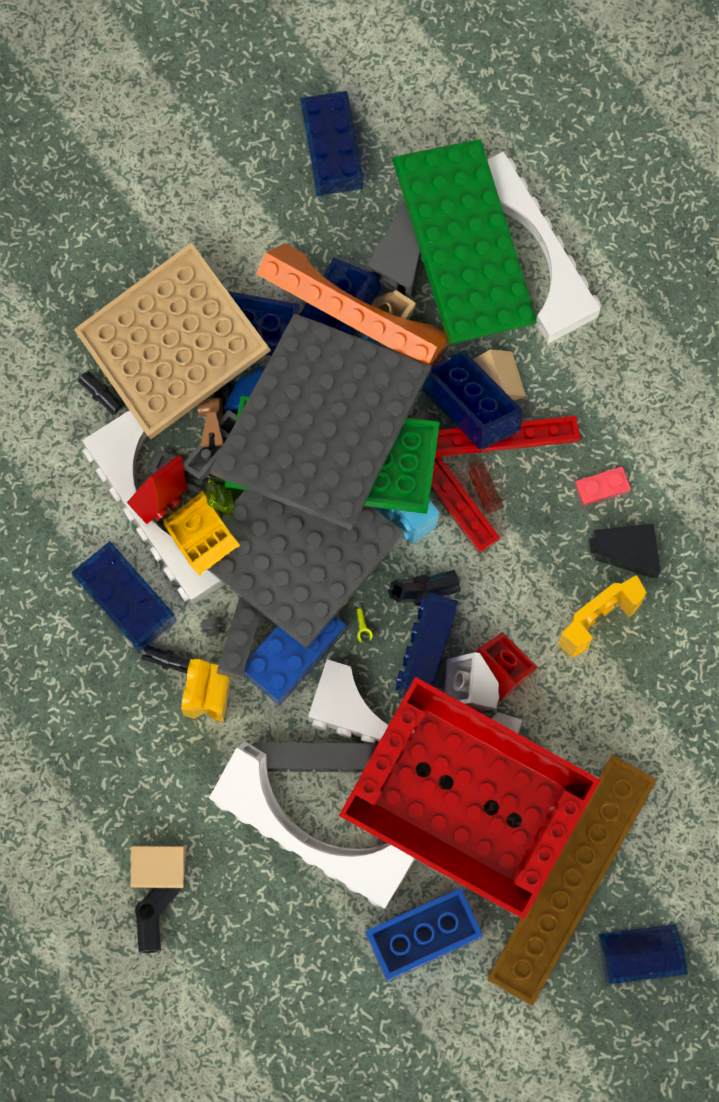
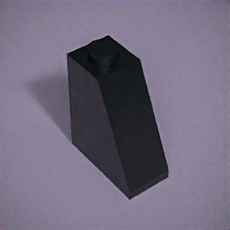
(627, 548)

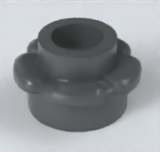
(212, 626)

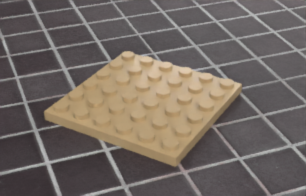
(171, 340)

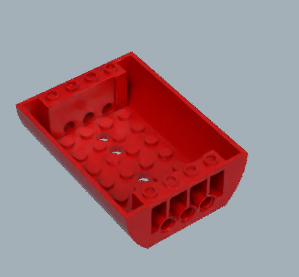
(450, 825)

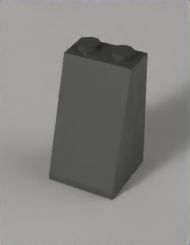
(397, 256)

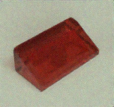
(484, 487)

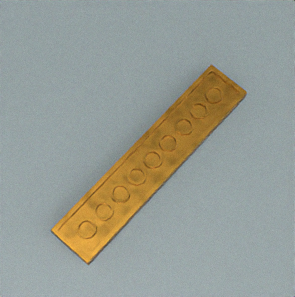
(572, 881)

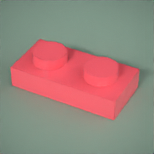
(602, 486)

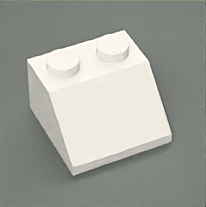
(471, 682)

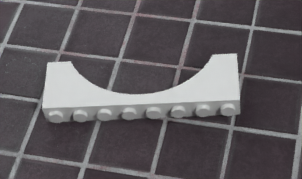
(569, 299)
(115, 454)
(343, 709)
(248, 795)

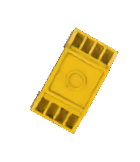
(200, 533)
(628, 596)

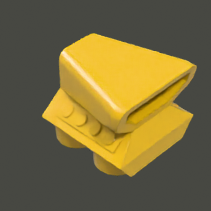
(205, 691)

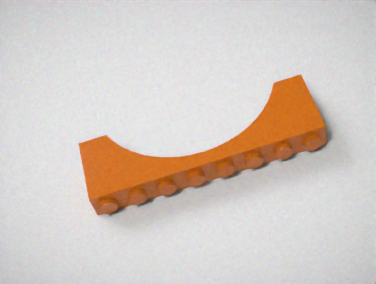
(295, 274)

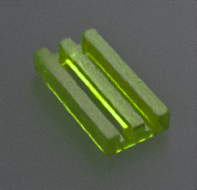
(223, 498)

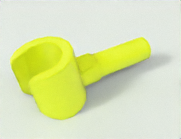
(362, 625)

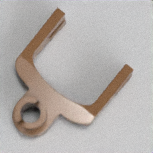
(214, 411)

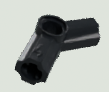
(418, 587)
(149, 929)

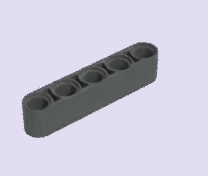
(317, 756)

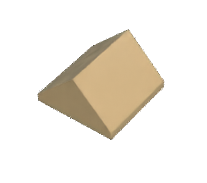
(503, 370)
(157, 866)

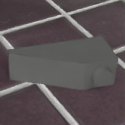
(203, 458)

